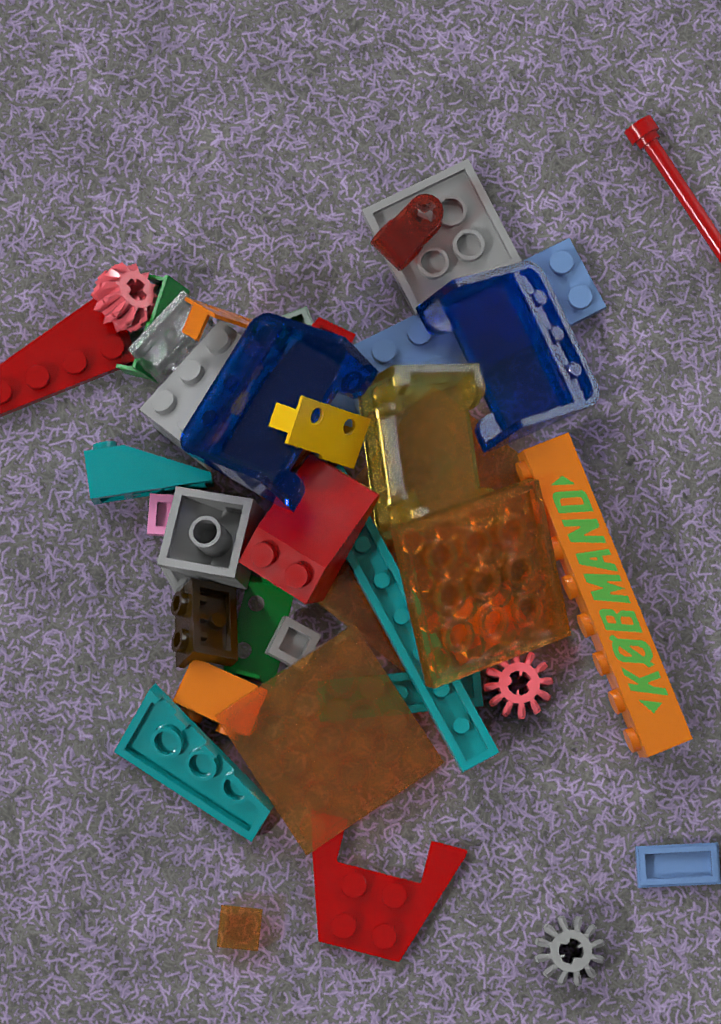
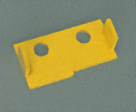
(326, 436)

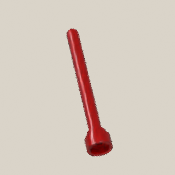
(645, 136)

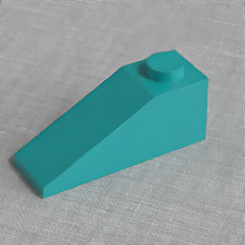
(130, 473)

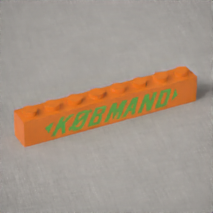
(605, 599)

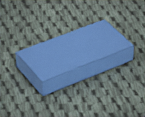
(677, 865)

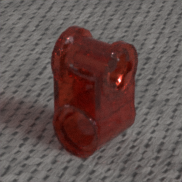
(404, 235)

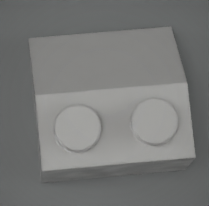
(209, 536)

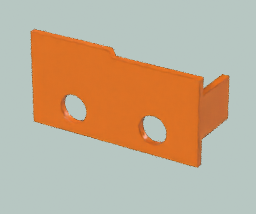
(200, 315)

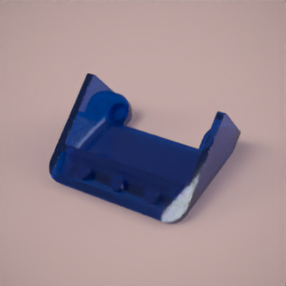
(523, 347)
(269, 365)

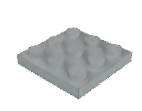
(466, 243)

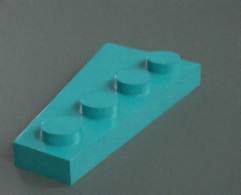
(187, 761)

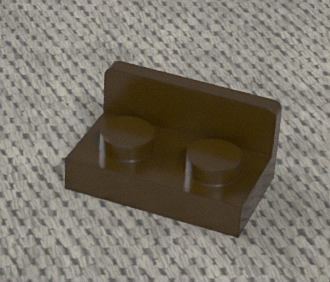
(205, 623)

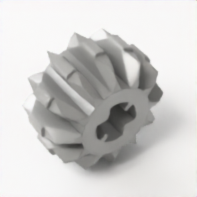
(575, 963)

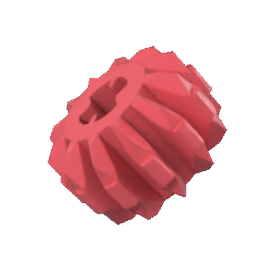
(125, 297)
(532, 687)

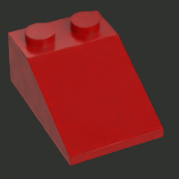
(309, 546)

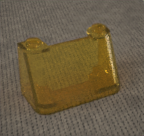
(421, 440)

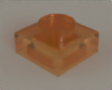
(239, 928)

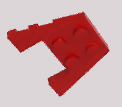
(374, 909)

